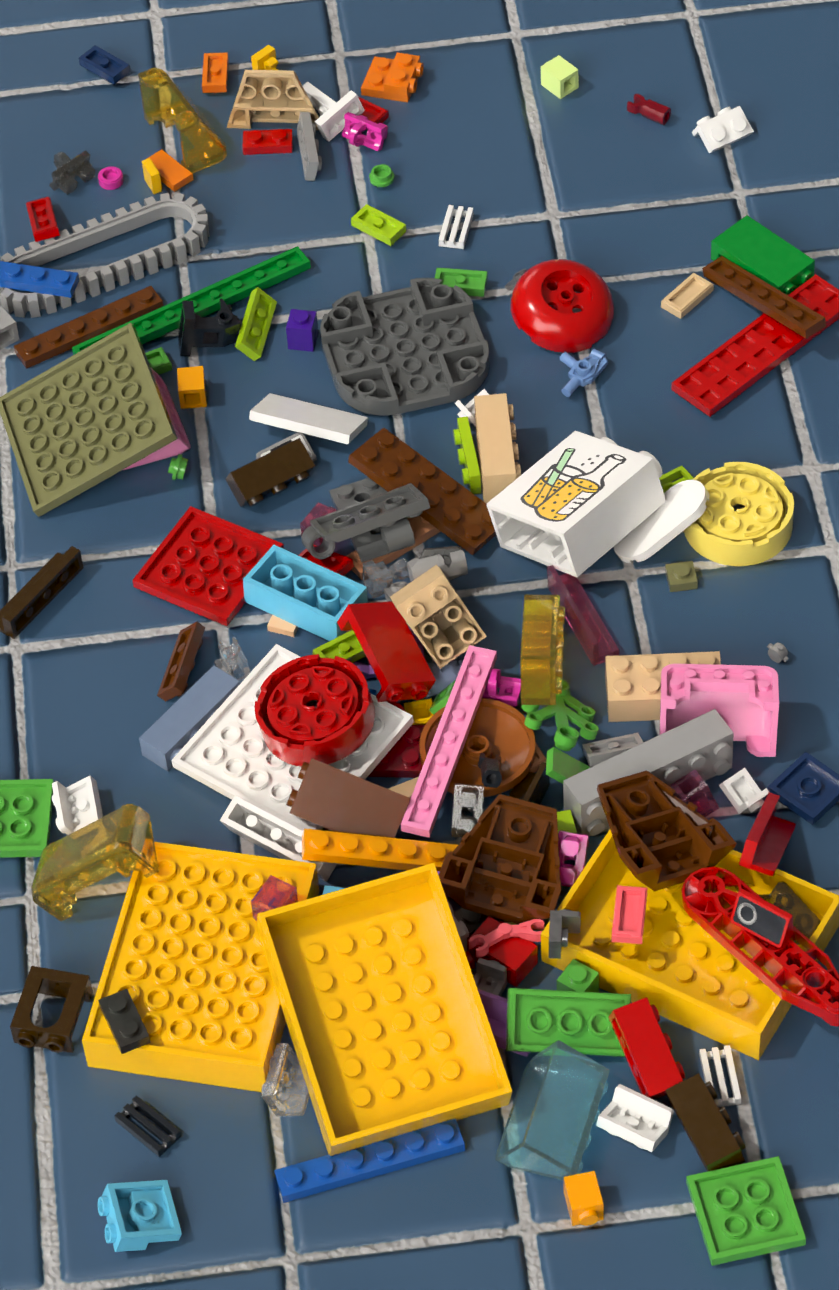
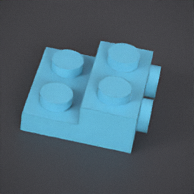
(138, 1214)

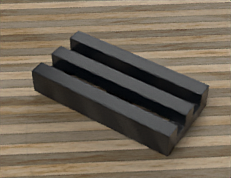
(139, 1104)

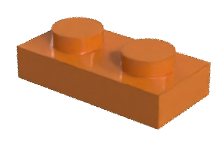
(215, 72)

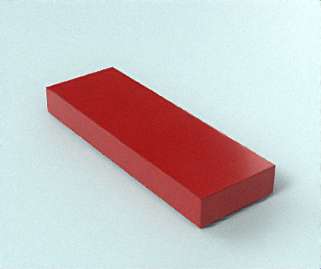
(42, 219)

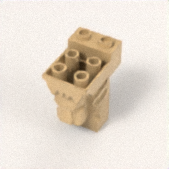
(438, 616)

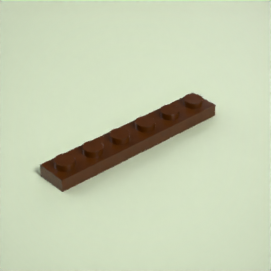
(764, 297)
(87, 326)

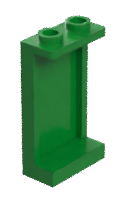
(763, 255)

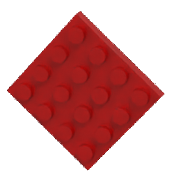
(204, 565)

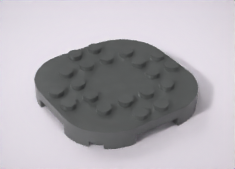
(404, 348)

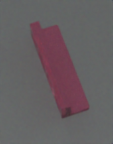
(582, 616)

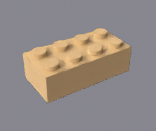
(495, 444)
(635, 682)

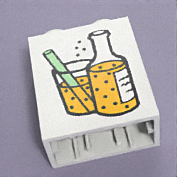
(577, 502)

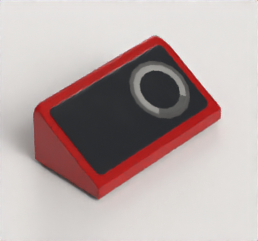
(762, 919)

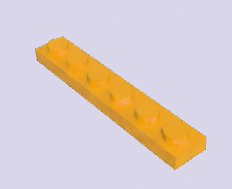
(372, 850)

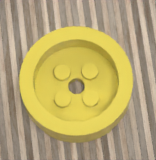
(750, 533)

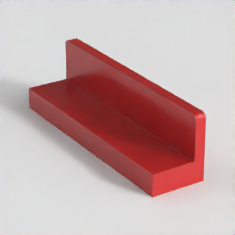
(767, 839)

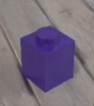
(302, 330)

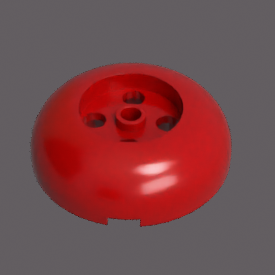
(558, 326)

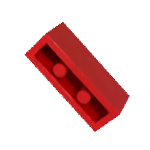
(646, 1048)

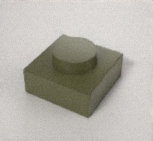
(681, 576)

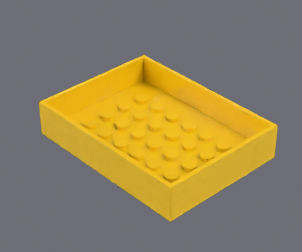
(678, 961)
(196, 969)
(383, 1009)

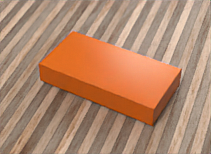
(171, 171)

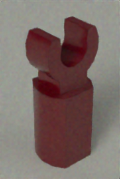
(649, 109)

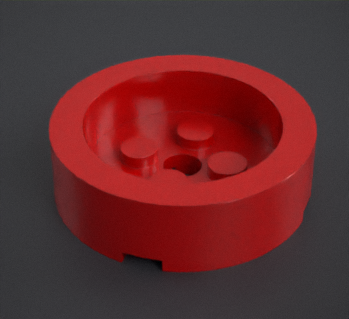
(305, 732)

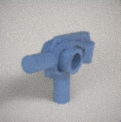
(583, 371)

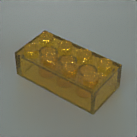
(541, 650)

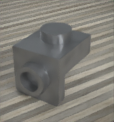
(491, 976)

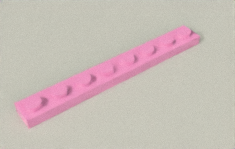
(448, 741)

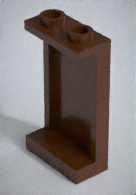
(346, 802)

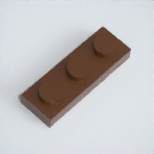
(181, 661)

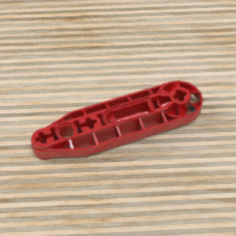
(811, 985)

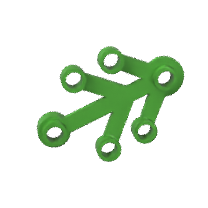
(565, 736)

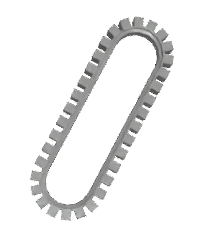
(119, 270)

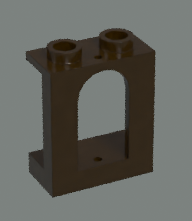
(52, 982)

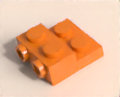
(393, 78)

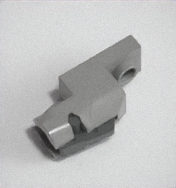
(449, 559)

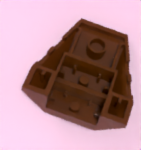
(658, 832)
(507, 862)

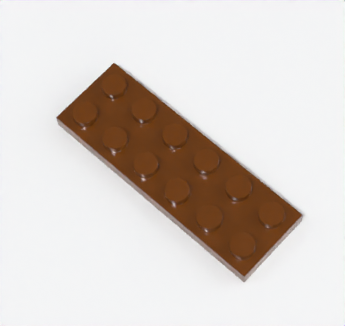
(452, 506)

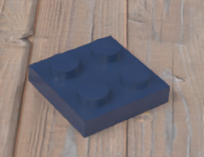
(807, 788)

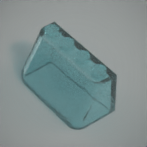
(553, 1113)

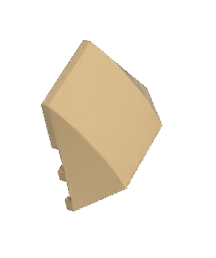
(270, 97)

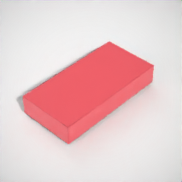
(629, 914)

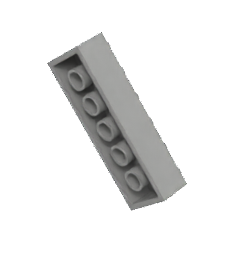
(697, 745)

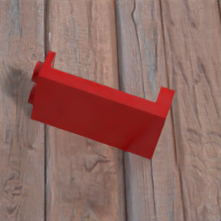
(389, 650)

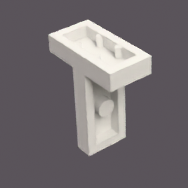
(332, 113)

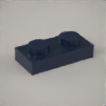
(104, 64)

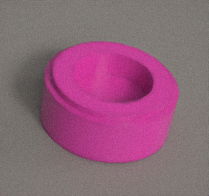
(110, 178)

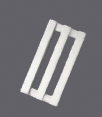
(468, 215)
(716, 1054)

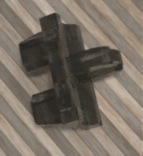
(68, 169)
(466, 799)

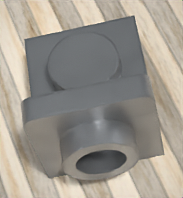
(560, 925)

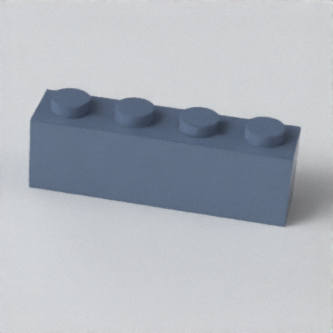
(186, 717)

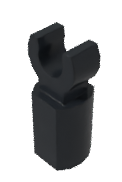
(490, 770)

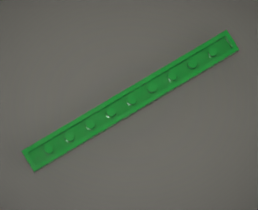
(207, 299)

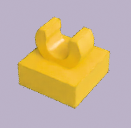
(265, 59)

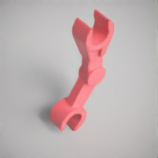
(505, 931)

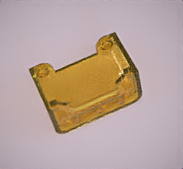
(170, 104)
(108, 845)

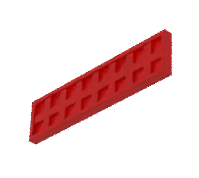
(753, 352)

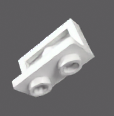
(723, 129)
(76, 804)
(636, 1118)

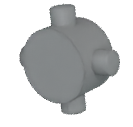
(777, 652)

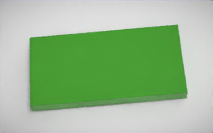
(573, 1017)

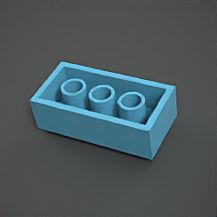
(301, 592)

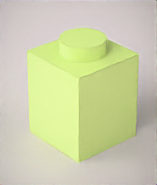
(559, 77)

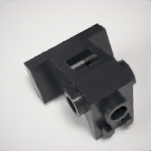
(206, 332)

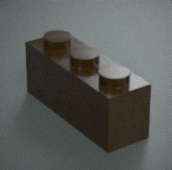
(270, 473)
(706, 1123)

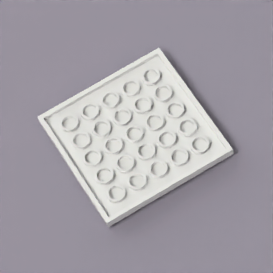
(235, 760)

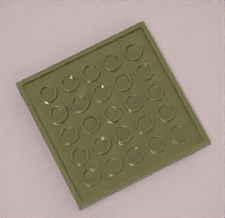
(85, 419)

